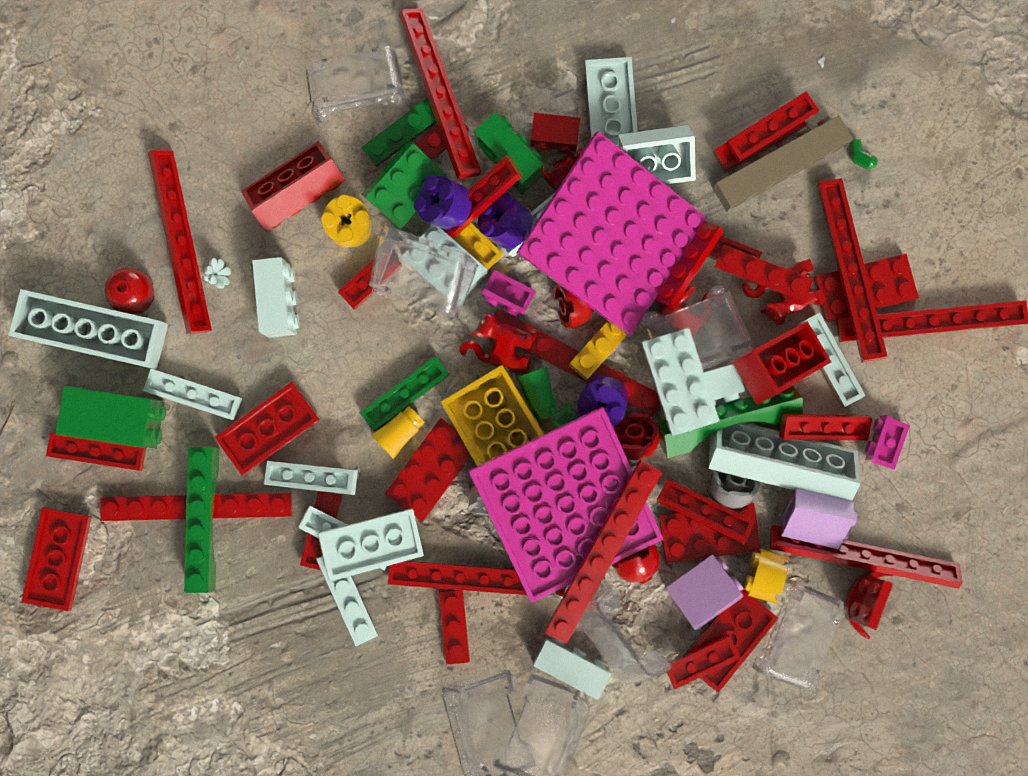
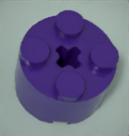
(443, 202)
(505, 222)
(605, 390)

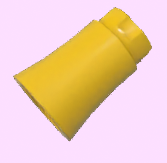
(398, 431)

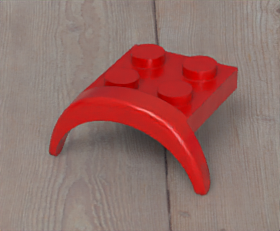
(867, 601)

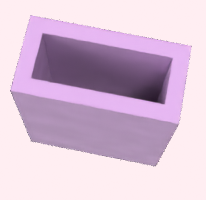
(818, 518)
(705, 591)

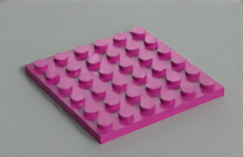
(611, 234)
(555, 498)

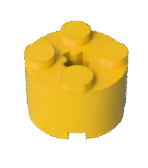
(347, 208)
(766, 576)

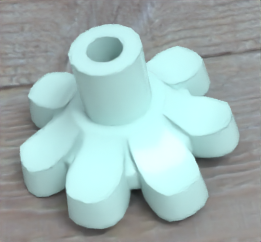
(216, 273)

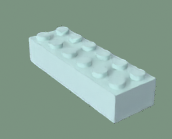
(88, 329)
(791, 464)

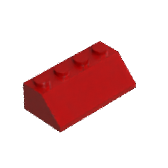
(292, 186)

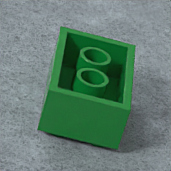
(498, 140)
(400, 183)

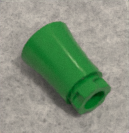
(538, 393)

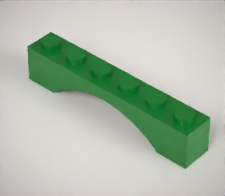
(731, 413)
(199, 550)

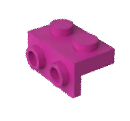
(508, 294)
(886, 441)

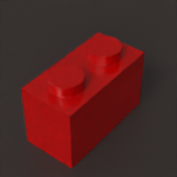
(555, 132)

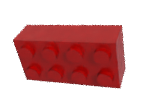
(781, 362)

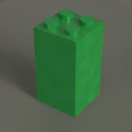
(110, 417)

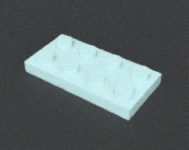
(611, 97)
(680, 382)
(370, 544)

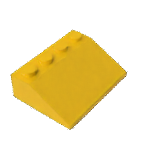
(492, 416)

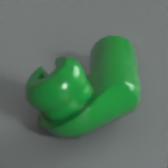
(861, 157)

